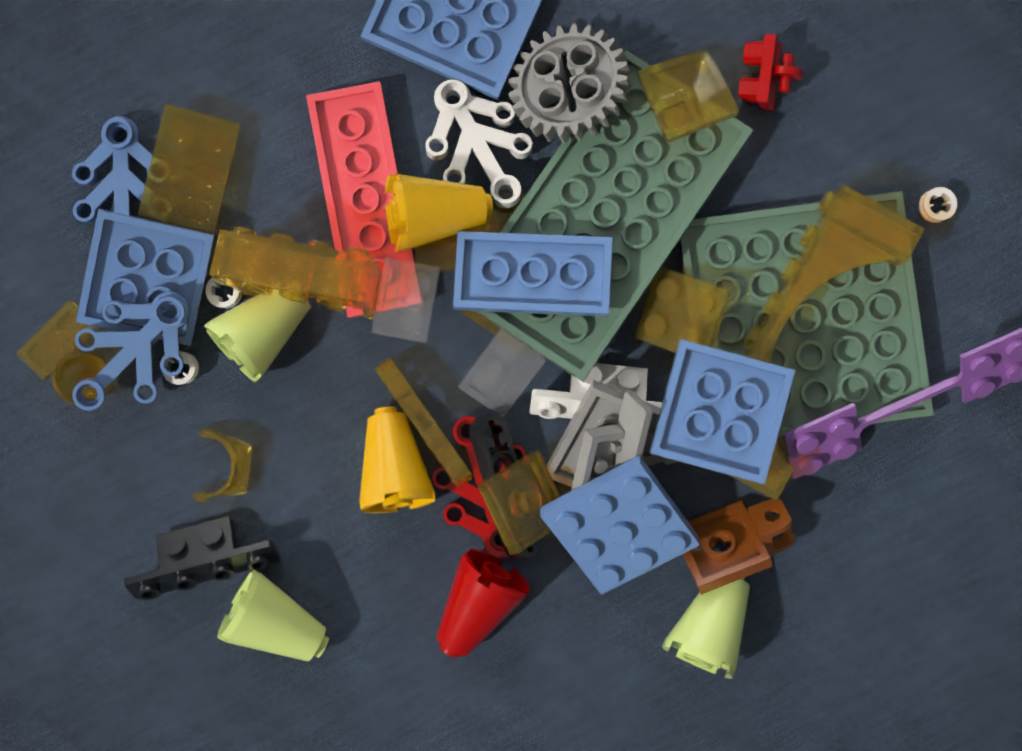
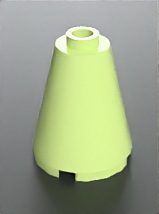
(256, 331)
(271, 622)
(712, 629)

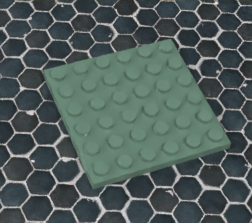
(846, 340)

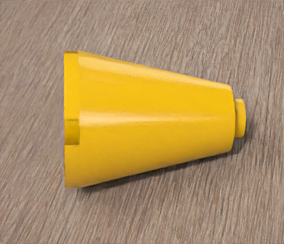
(432, 209)
(392, 466)

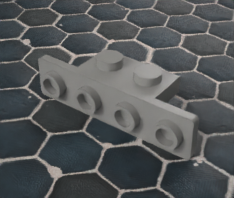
(614, 444)

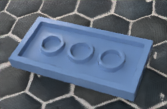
(533, 273)

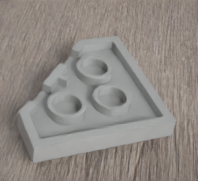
(597, 409)

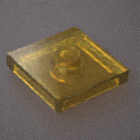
(516, 500)

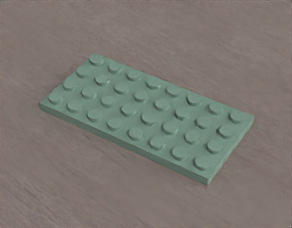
(623, 188)

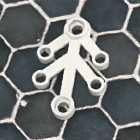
(475, 138)

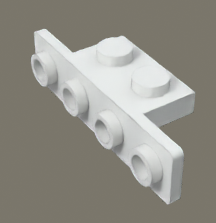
(560, 404)

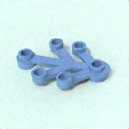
(120, 179)
(135, 345)

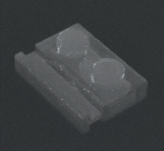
(405, 300)
(501, 372)

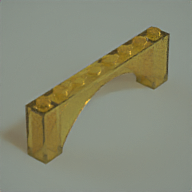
(846, 236)

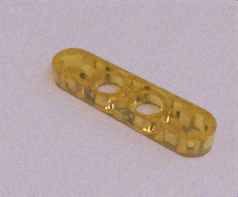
(423, 423)

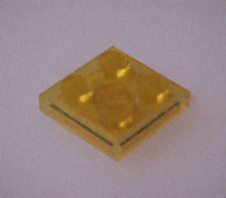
(682, 310)

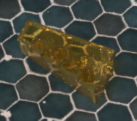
(297, 270)

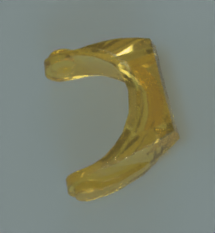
(240, 455)

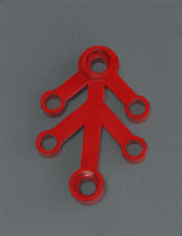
(473, 494)

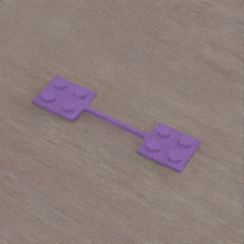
(839, 432)

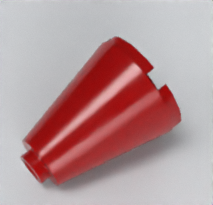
(478, 601)

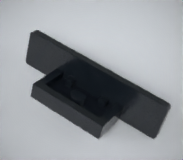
(200, 555)

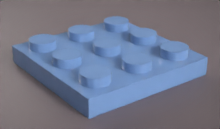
(136, 262)
(722, 411)
(620, 525)

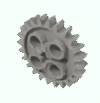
(602, 74)

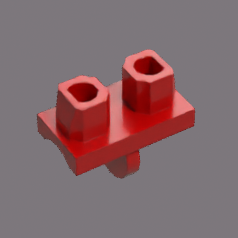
(768, 56)

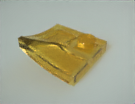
(687, 94)

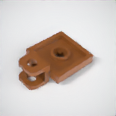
(749, 540)

